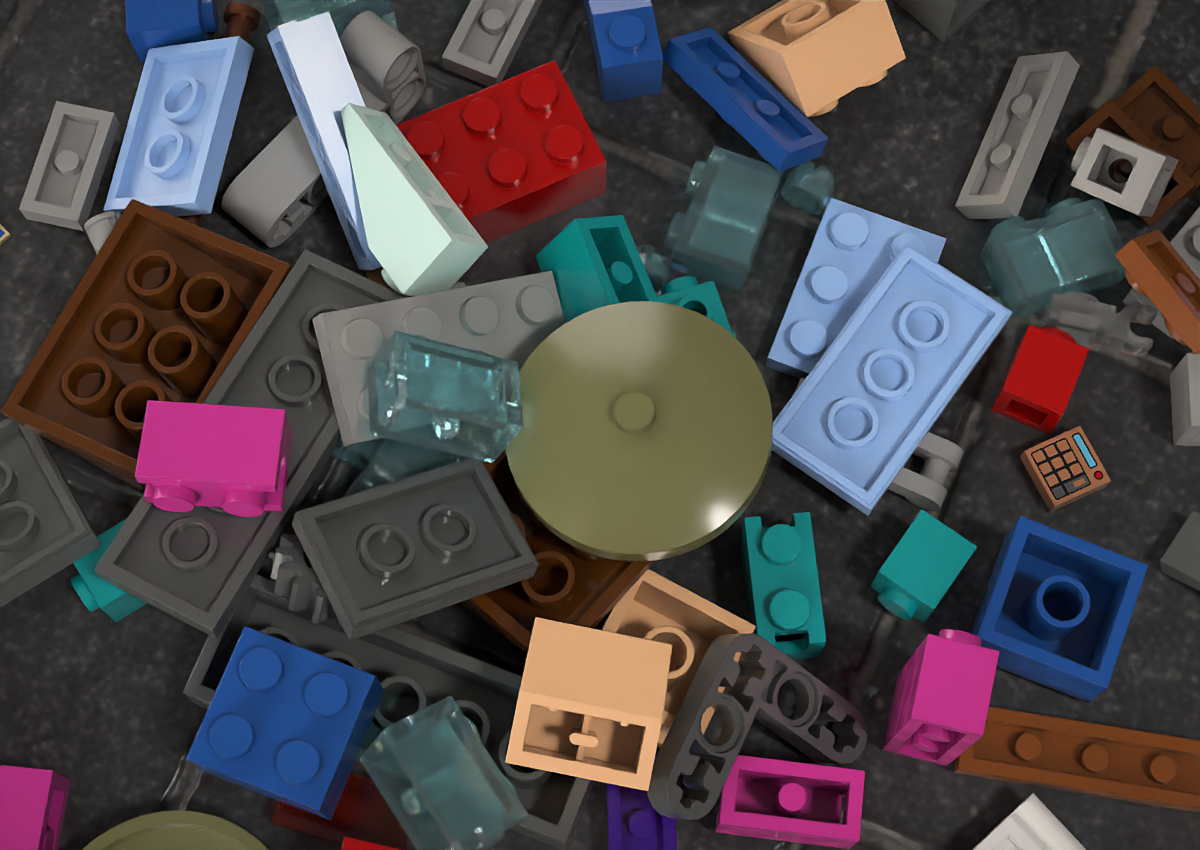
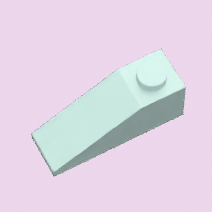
(405, 209)

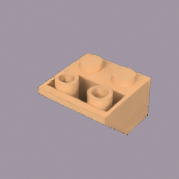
(590, 704)

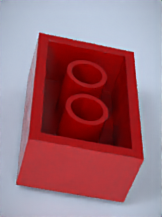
(511, 151)

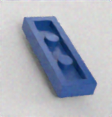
(745, 99)

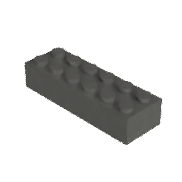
(413, 677)

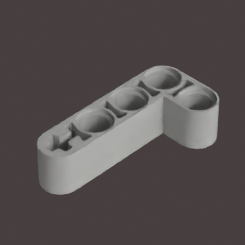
(284, 179)

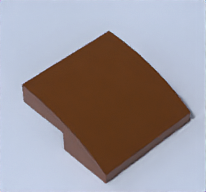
(1160, 118)

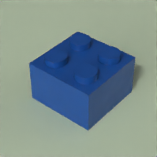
(1058, 608)
(286, 723)

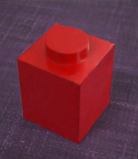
(1040, 378)

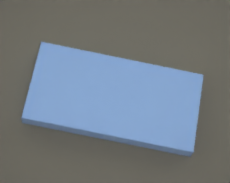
(887, 378)

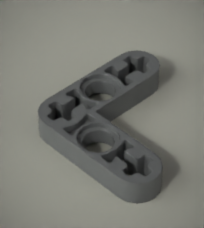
(738, 705)

